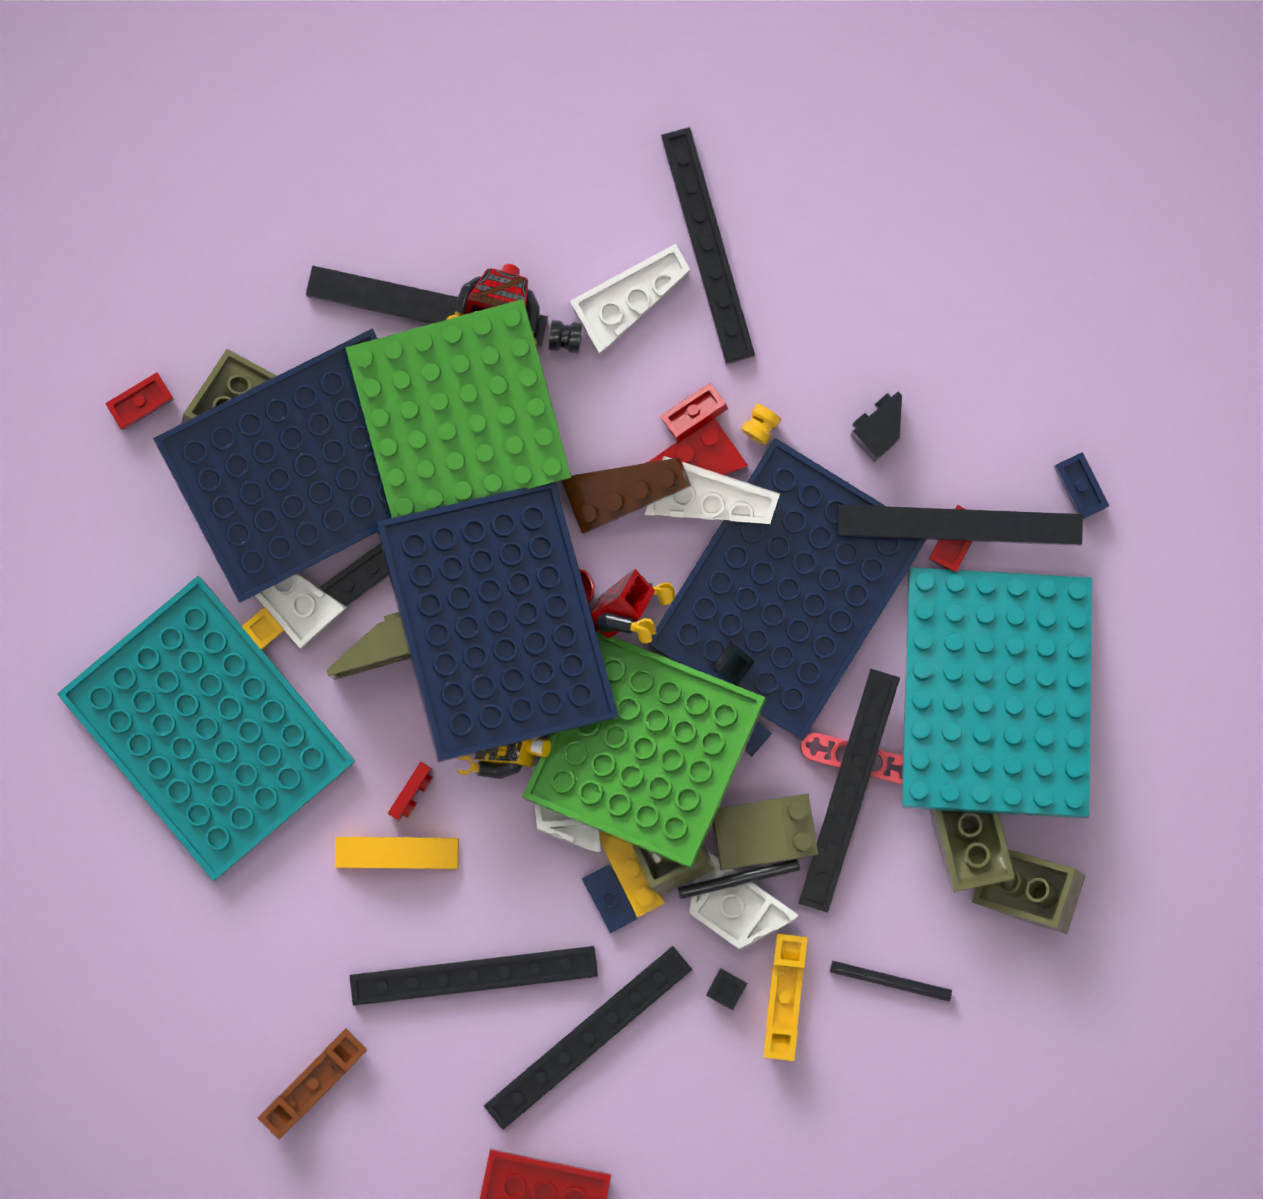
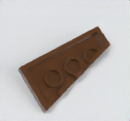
(616, 492)

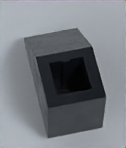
(880, 429)

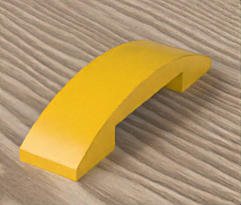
(396, 852)
(784, 997)

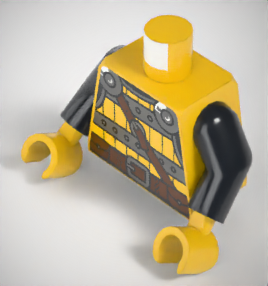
(507, 759)

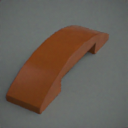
(312, 1084)

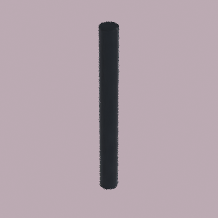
(739, 878)
(890, 981)

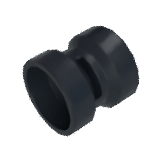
(565, 336)

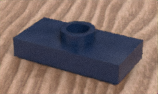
(609, 898)

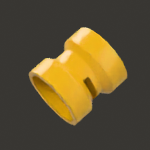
(761, 424)

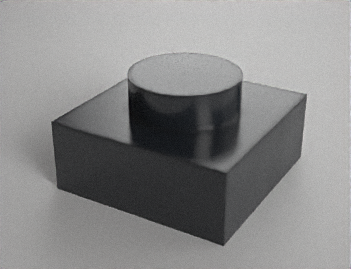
(733, 664)
(726, 989)

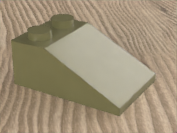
(227, 380)
(378, 648)
(765, 832)
(972, 848)
(667, 875)
(1039, 894)

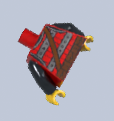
(495, 289)
(624, 605)

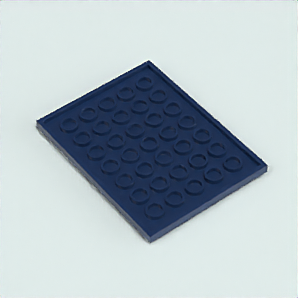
(281, 472)
(787, 591)
(496, 621)

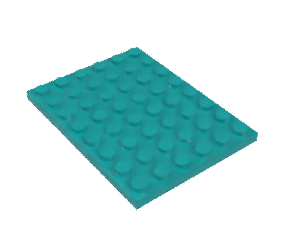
(997, 693)
(206, 728)

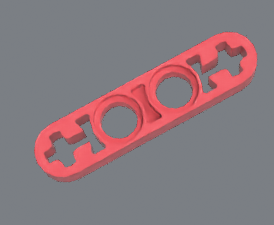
(819, 756)

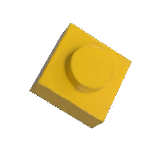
(263, 628)

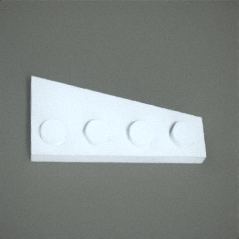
(626, 297)
(717, 497)
(300, 608)

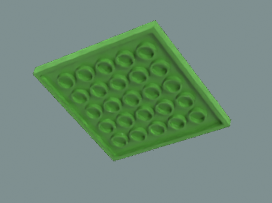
(458, 410)
(658, 765)

